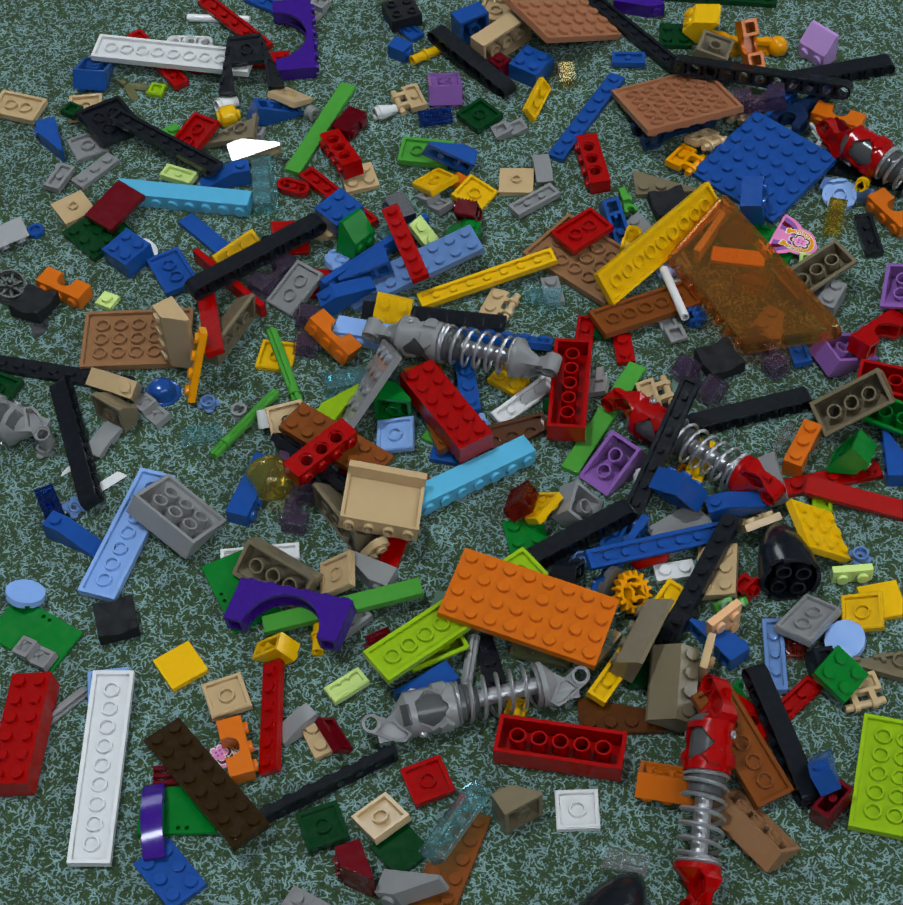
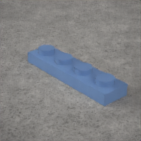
(774, 654)

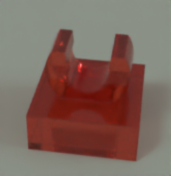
(794, 650)

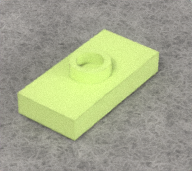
(346, 686)

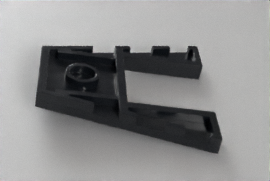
(246, 51)

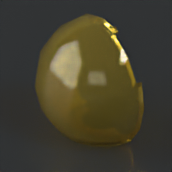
(268, 478)

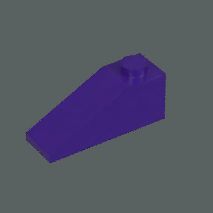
(640, 8)

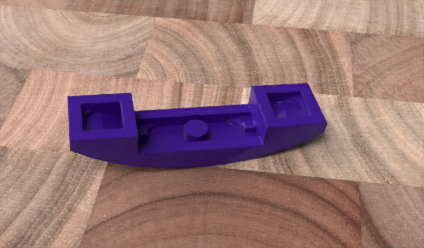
(152, 822)

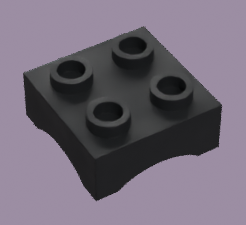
(401, 13)
(663, 201)
(34, 304)
(720, 359)
(116, 620)

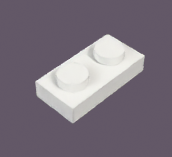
(674, 570)

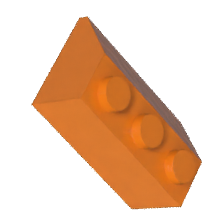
(661, 783)

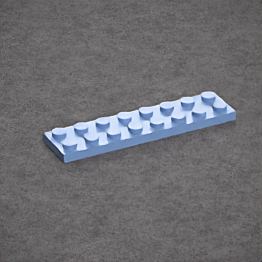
(119, 547)

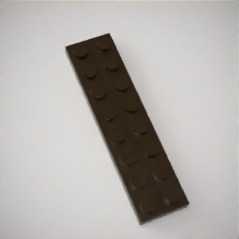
(207, 784)

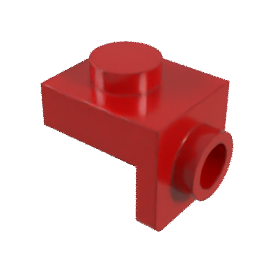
(748, 586)

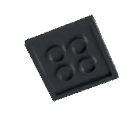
(97, 122)

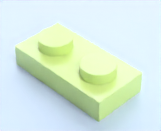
(178, 175)
(422, 231)
(851, 573)

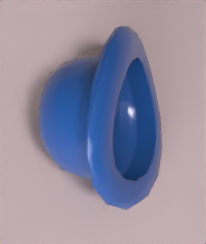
(164, 391)

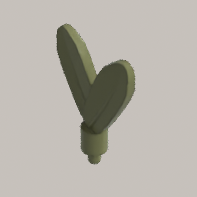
(131, 87)

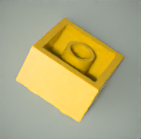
(700, 18)

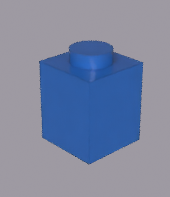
(400, 49)

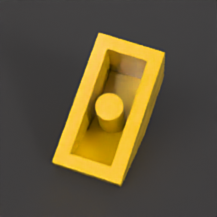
(276, 647)

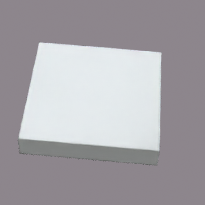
(577, 810)

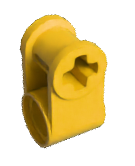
(632, 232)

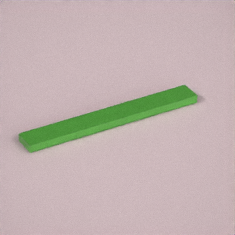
(323, 124)
(601, 423)
(363, 602)

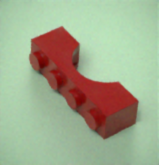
(866, 339)

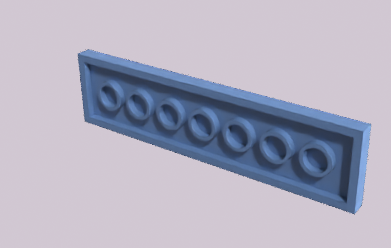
(437, 257)

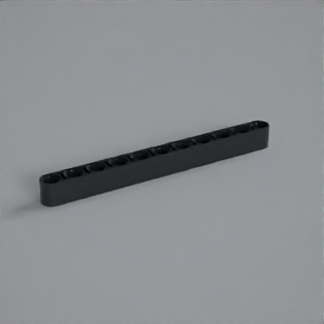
(768, 74)

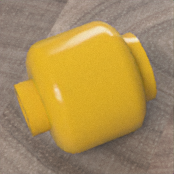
(228, 115)

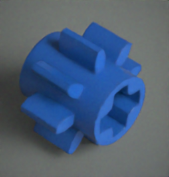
(696, 316)

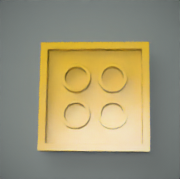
(818, 530)

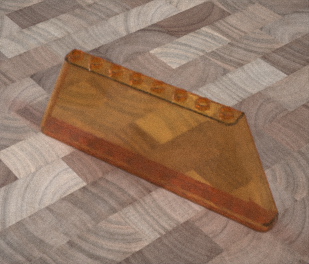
(748, 284)

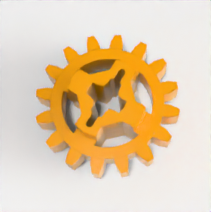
(631, 592)

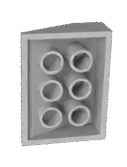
(175, 515)

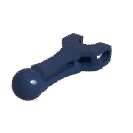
(798, 113)
(657, 141)

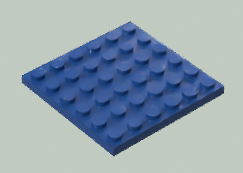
(768, 150)

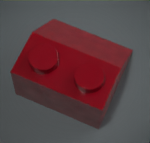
(353, 867)

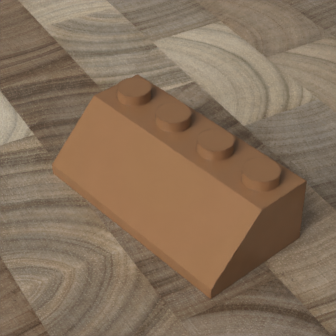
(755, 832)

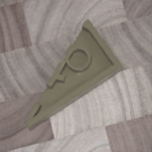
(238, 131)
(644, 183)
(884, 664)

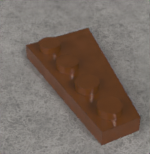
(529, 426)
(615, 717)

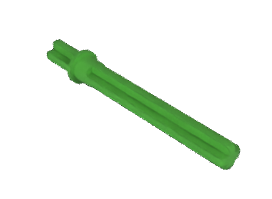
(294, 392)
(226, 442)

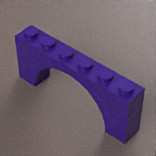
(303, 62)
(257, 597)

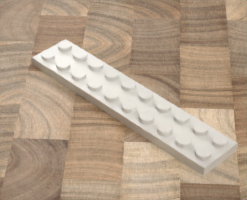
(163, 54)
(101, 769)

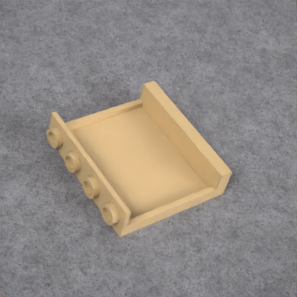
(382, 500)

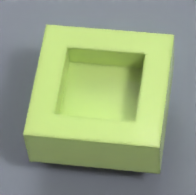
(107, 301)

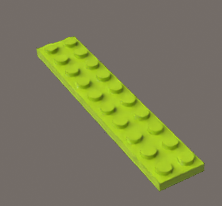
(425, 634)

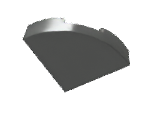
(39, 329)

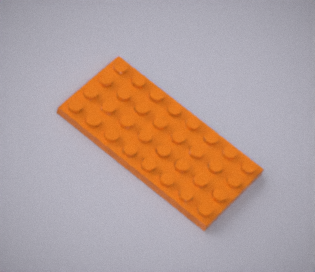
(528, 608)

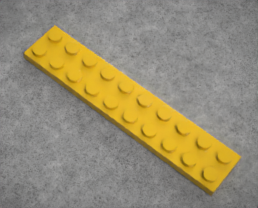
(653, 246)

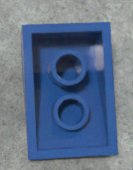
(92, 75)

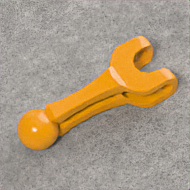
(775, 46)

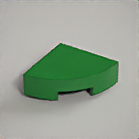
(737, 686)

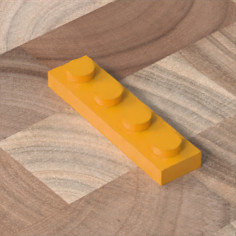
(196, 357)

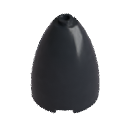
(783, 556)
(621, 889)

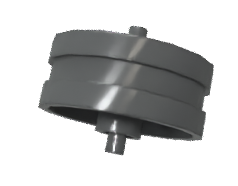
(10, 285)

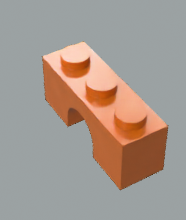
(746, 34)
(825, 110)
(880, 205)
(74, 295)
(340, 348)
(800, 448)
(233, 734)

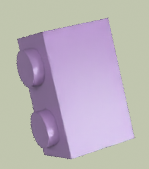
(818, 44)

